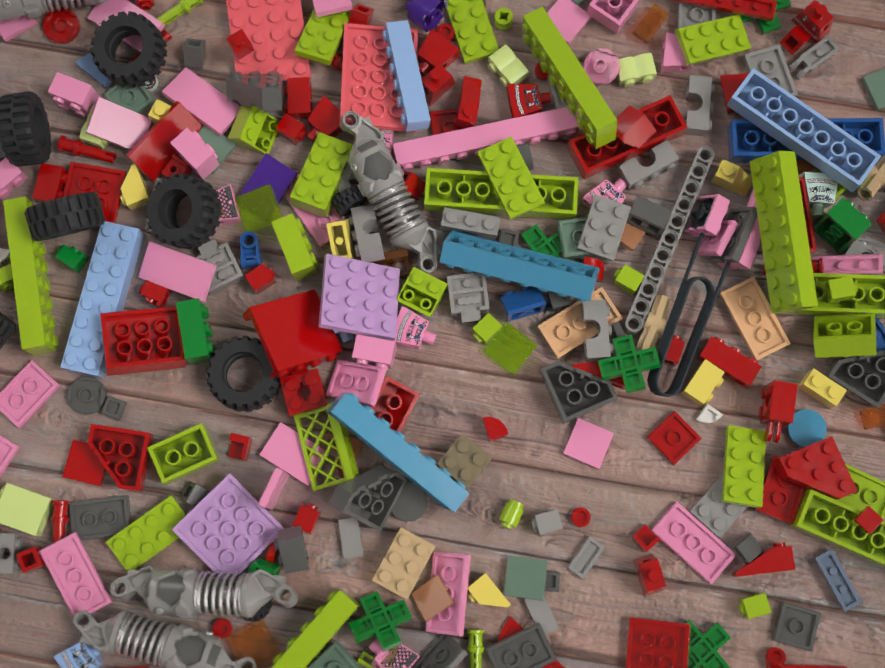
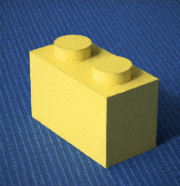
(341, 238)
(703, 382)
(822, 388)

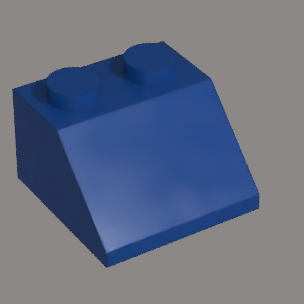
(522, 303)

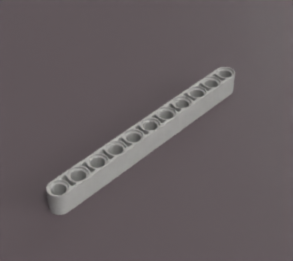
(669, 231)

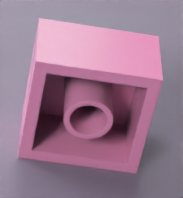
(612, 13)
(72, 94)
(195, 152)
(374, 351)

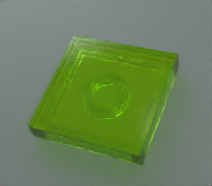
(259, 208)
(510, 348)

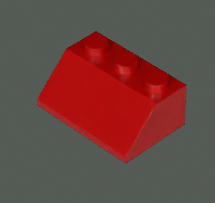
(394, 403)

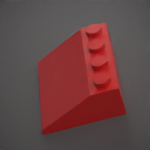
(142, 341)

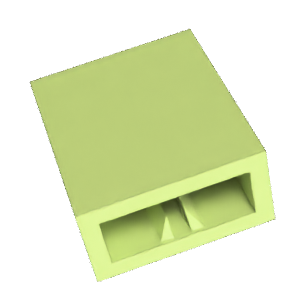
(24, 509)

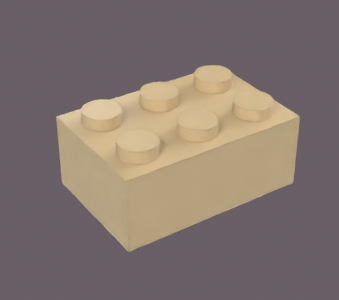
(404, 563)

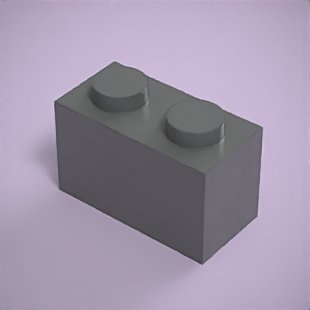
(648, 216)
(292, 549)

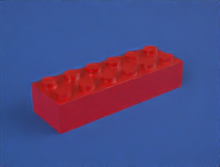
(662, 115)

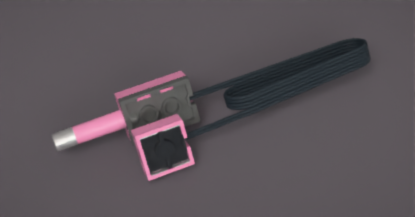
(739, 253)

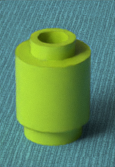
(511, 514)

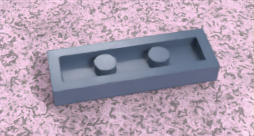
(837, 580)

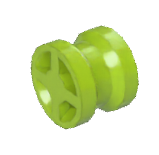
(503, 23)

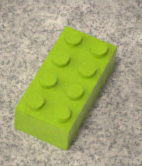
(321, 175)

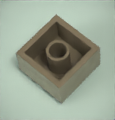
(464, 461)

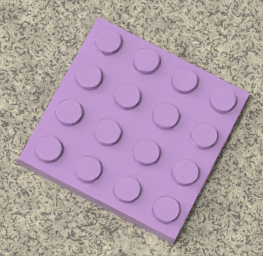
(359, 297)
(228, 527)

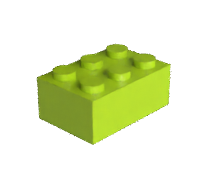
(296, 247)
(845, 335)
(184, 454)

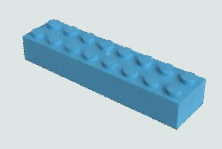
(519, 265)
(397, 452)

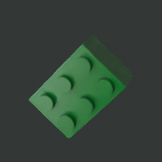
(842, 225)
(195, 331)

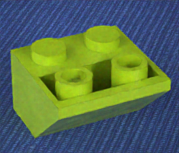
(254, 129)
(422, 292)

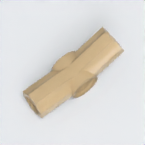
(873, 181)
(654, 322)

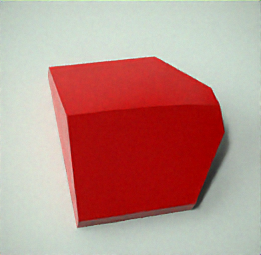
(633, 127)

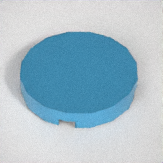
(806, 428)

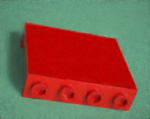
(293, 334)

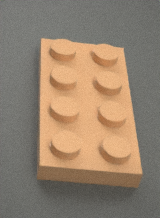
(754, 318)
(566, 330)

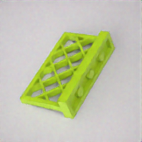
(343, 447)

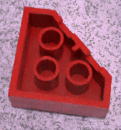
(122, 454)
(817, 468)

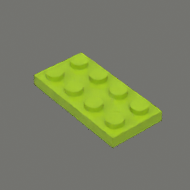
(472, 29)
(322, 36)
(713, 39)
(511, 178)
(743, 466)
(147, 534)

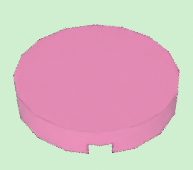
(601, 66)

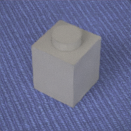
(547, 522)

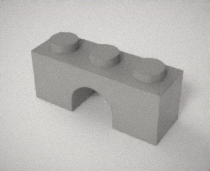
(700, 90)
(663, 159)
(464, 221)
(369, 245)
(596, 313)

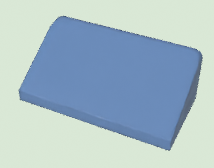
(87, 65)

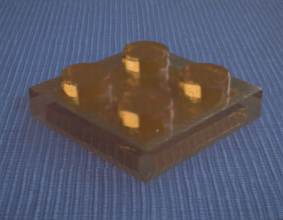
(255, 643)

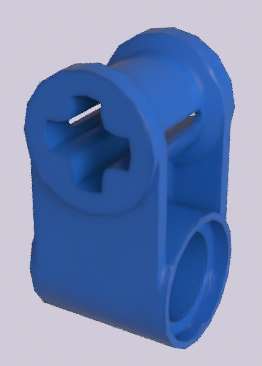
(250, 255)

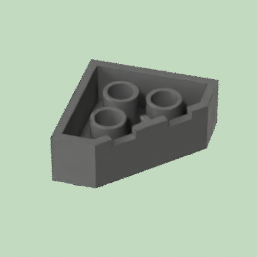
(255, 88)
(861, 376)
(575, 391)
(370, 496)

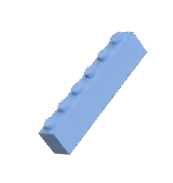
(407, 76)

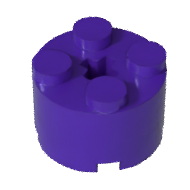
(426, 13)

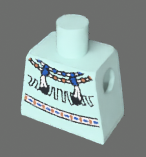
(820, 191)

